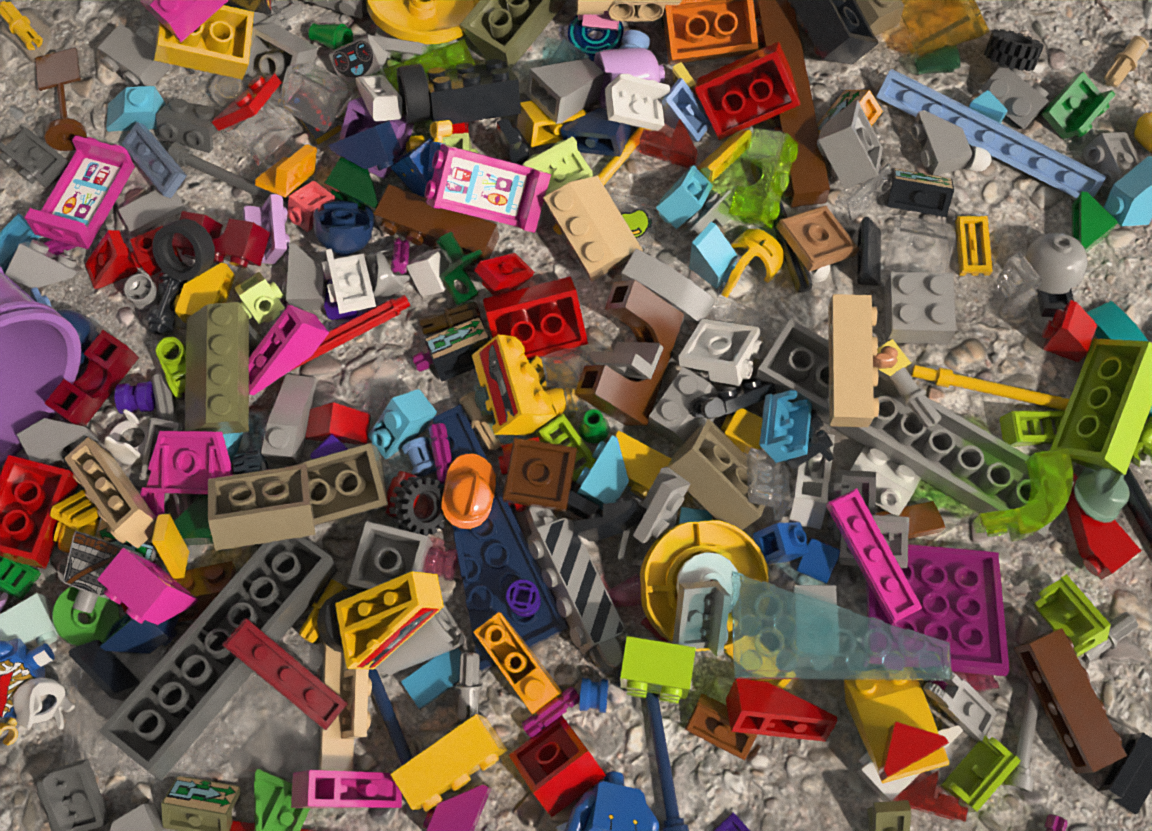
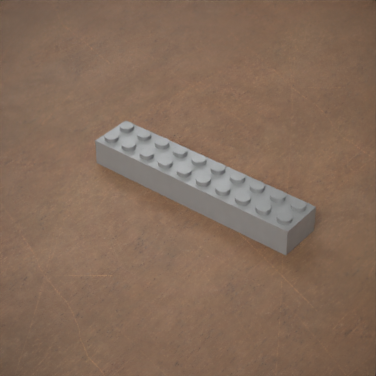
(948, 456)

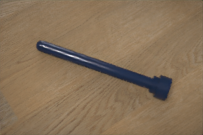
(390, 719)
(673, 820)

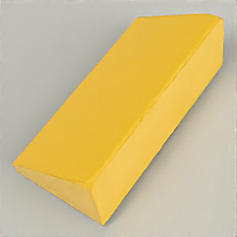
(725, 155)

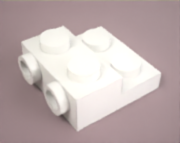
(723, 350)

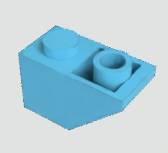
(401, 422)
(607, 477)

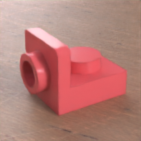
(304, 202)

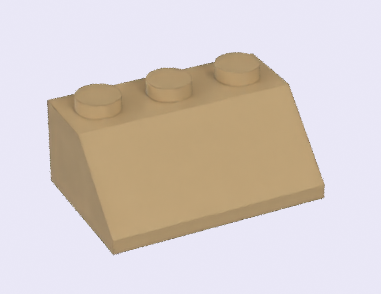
(592, 226)

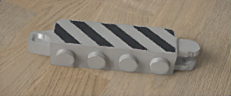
(576, 586)

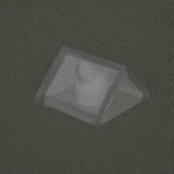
(314, 94)
(919, 245)

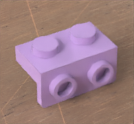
(272, 218)

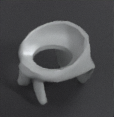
(386, 282)

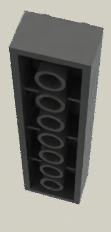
(202, 675)

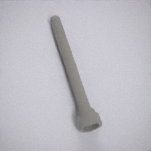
(1020, 777)

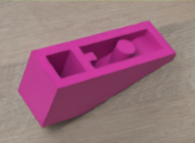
(284, 347)
(344, 790)

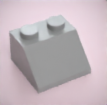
(273, 51)
(851, 146)
(671, 414)

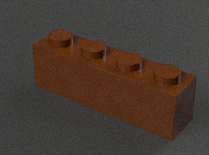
(421, 224)
(1070, 701)

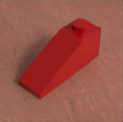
(1100, 544)
(771, 711)

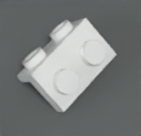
(636, 101)
(350, 282)
(893, 481)

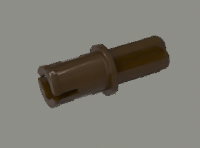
(449, 317)

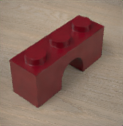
(239, 244)
(106, 368)

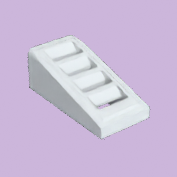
(380, 98)

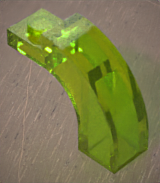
(1050, 489)

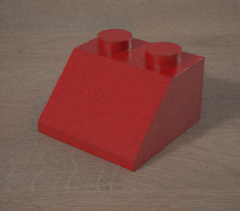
(556, 766)

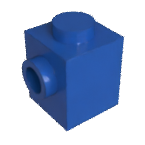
(782, 542)

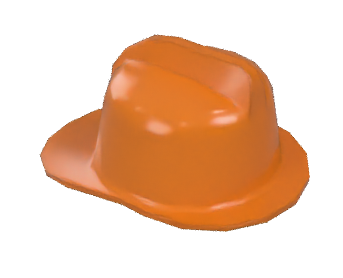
(468, 491)

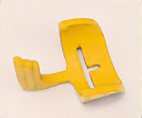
(770, 253)

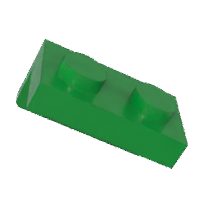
(1077, 107)

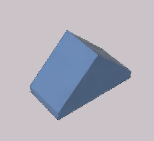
(684, 105)

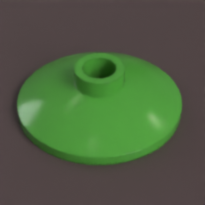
(75, 632)

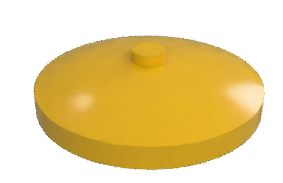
(421, 19)

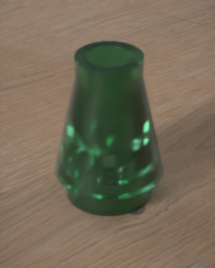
(939, 61)

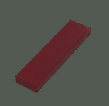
(284, 674)

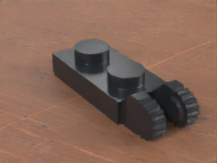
(731, 399)

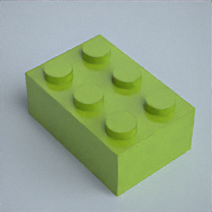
(657, 669)

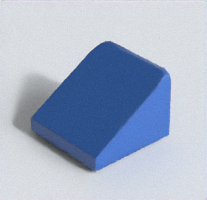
(819, 561)

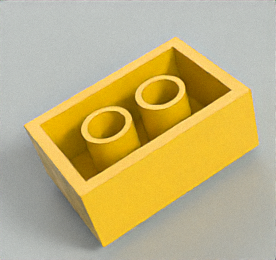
(215, 47)

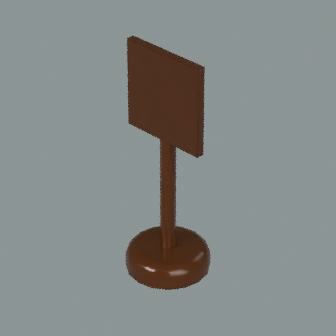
(56, 71)

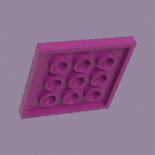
(959, 605)

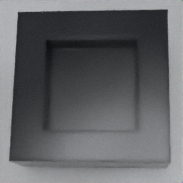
(1051, 302)

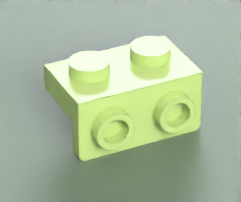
(563, 164)

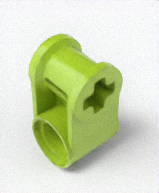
(173, 368)

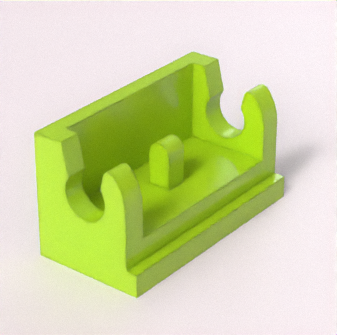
(1068, 608)
(980, 773)

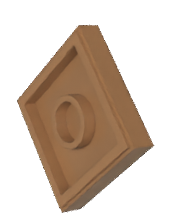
(817, 238)

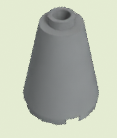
(429, 641)

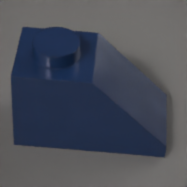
(597, 134)
(370, 147)
(134, 637)

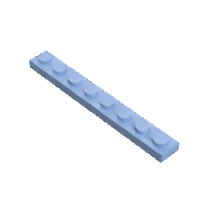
(993, 136)

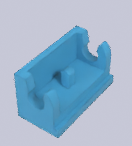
(785, 426)

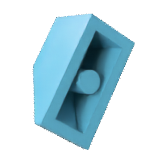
(134, 106)
(1132, 196)
(684, 197)
(712, 256)

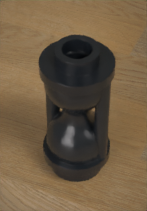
(161, 317)

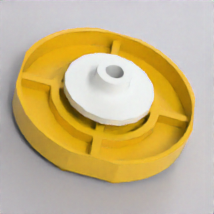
(695, 554)

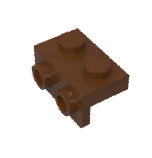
(205, 585)

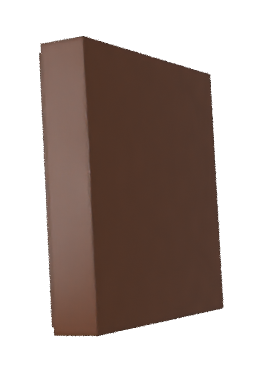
(539, 474)

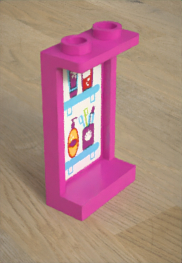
(487, 187)
(83, 193)

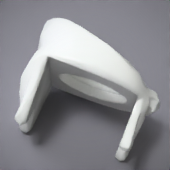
(123, 451)
(28, 702)

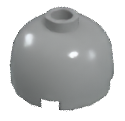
(1058, 261)

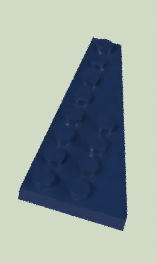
(496, 557)

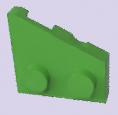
(273, 805)

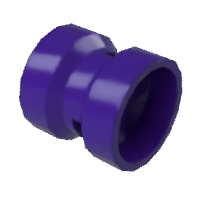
(135, 397)
(526, 604)

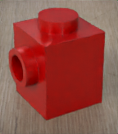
(143, 252)

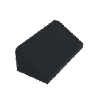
(869, 253)
(105, 669)

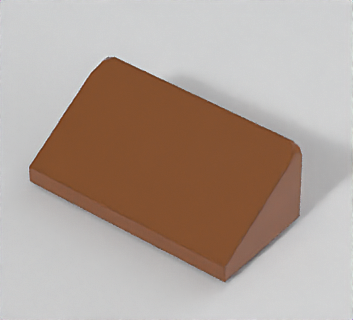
(923, 519)
(712, 724)

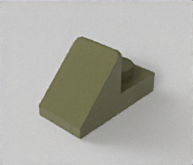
(889, 816)

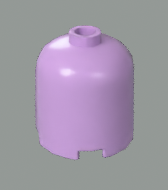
(633, 61)

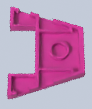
(184, 464)

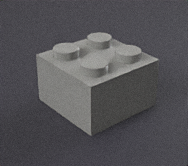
(919, 307)
(387, 554)

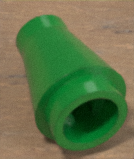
(331, 35)
(594, 432)

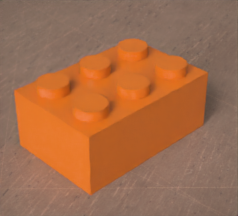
(709, 30)

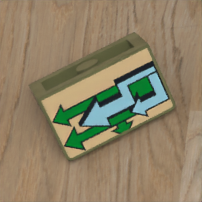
(199, 805)

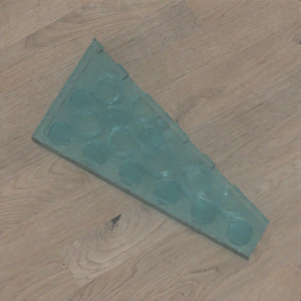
(808, 638)

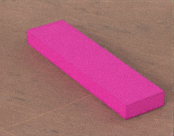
(873, 556)

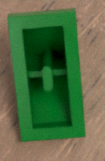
(1090, 221)

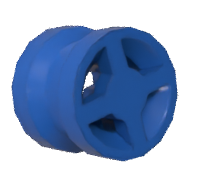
(594, 695)

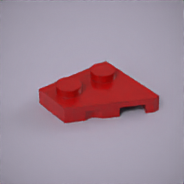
(249, 102)

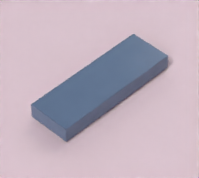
(154, 160)

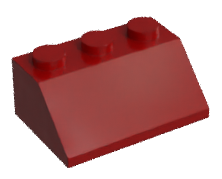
(748, 91)
(539, 316)
(26, 502)

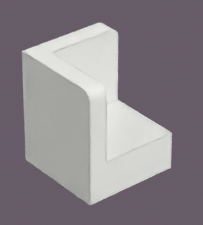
(426, 271)

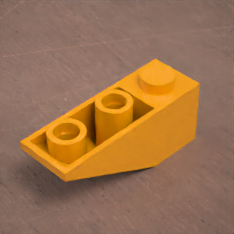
(517, 663)

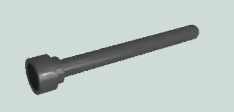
(185, 157)

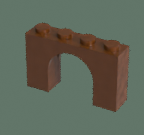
(652, 322)

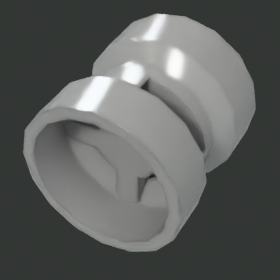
(142, 292)

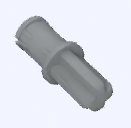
(915, 398)
(1119, 628)
(468, 684)

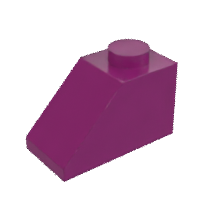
(459, 812)

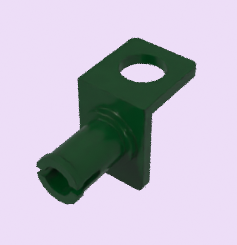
(458, 261)

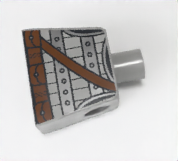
(85, 564)

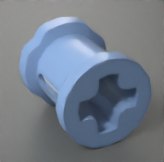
(420, 457)

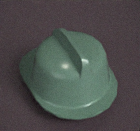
(1101, 493)

